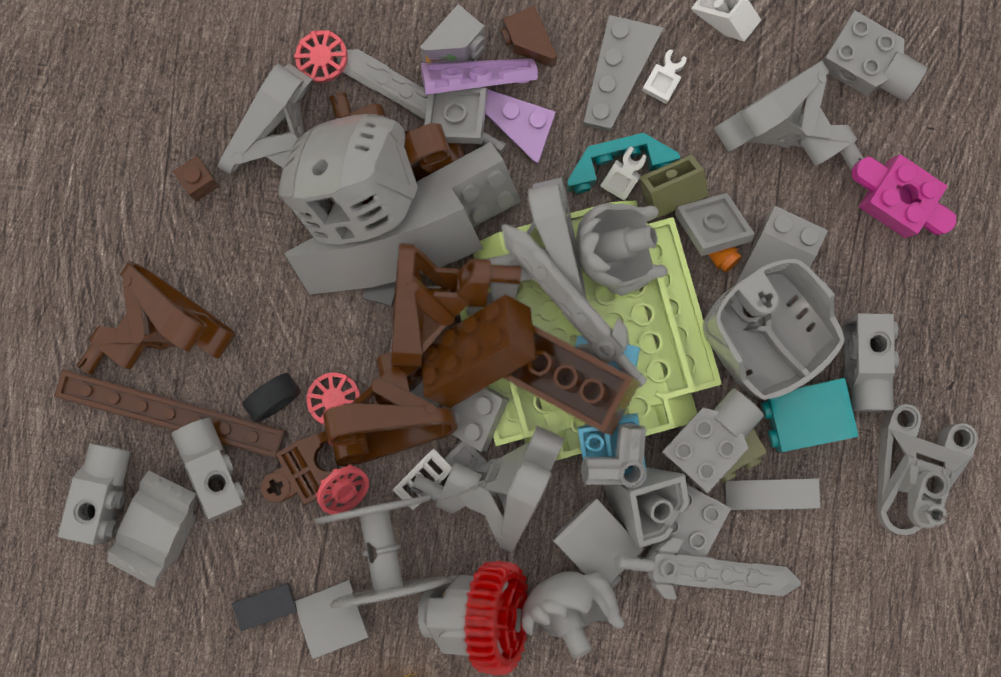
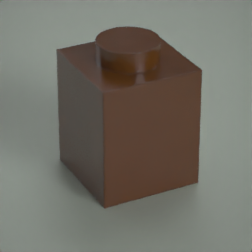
(196, 178)

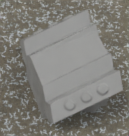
(153, 529)

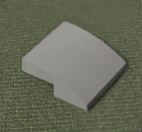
(328, 627)

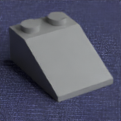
(783, 238)

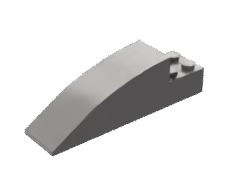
(436, 222)

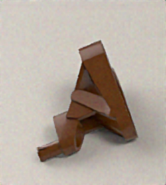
(422, 144)
(425, 312)
(168, 322)
(400, 414)

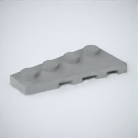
(620, 62)

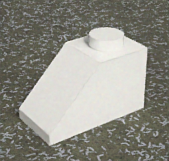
(729, 17)

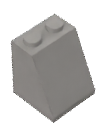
(594, 540)

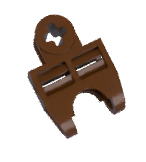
(292, 477)

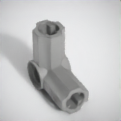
(611, 469)

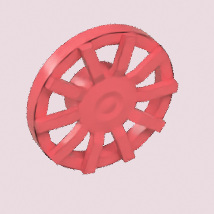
(321, 55)
(331, 397)
(342, 490)

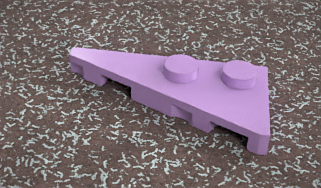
(521, 121)

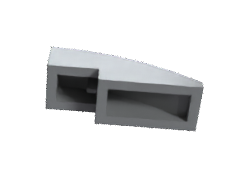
(772, 494)

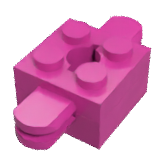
(903, 196)

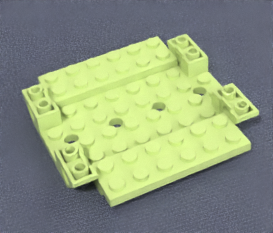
(659, 319)

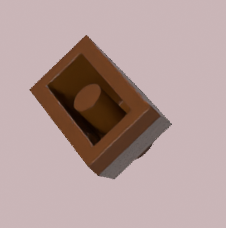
(528, 37)

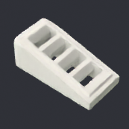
(432, 455)

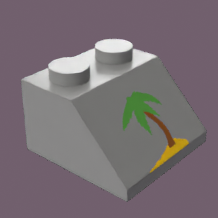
(455, 39)

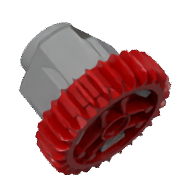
(479, 616)

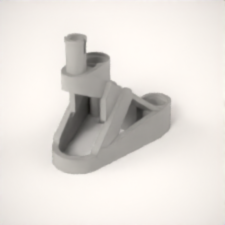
(274, 102)
(778, 121)
(555, 226)
(515, 477)
(923, 507)

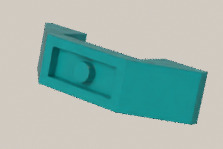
(603, 153)

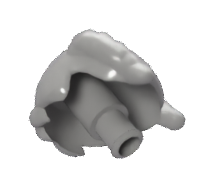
(616, 245)
(568, 604)

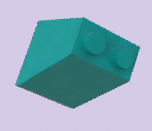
(810, 416)

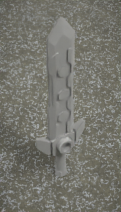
(395, 87)
(603, 341)
(707, 572)

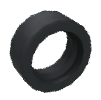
(271, 397)

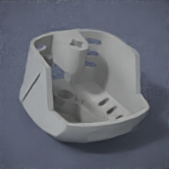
(331, 165)
(775, 341)

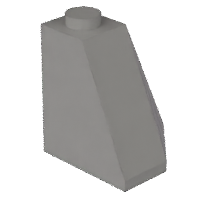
(651, 507)

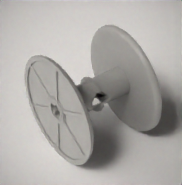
(385, 569)

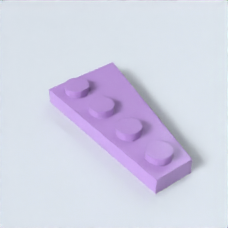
(463, 75)

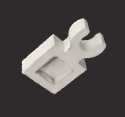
(663, 79)
(622, 176)

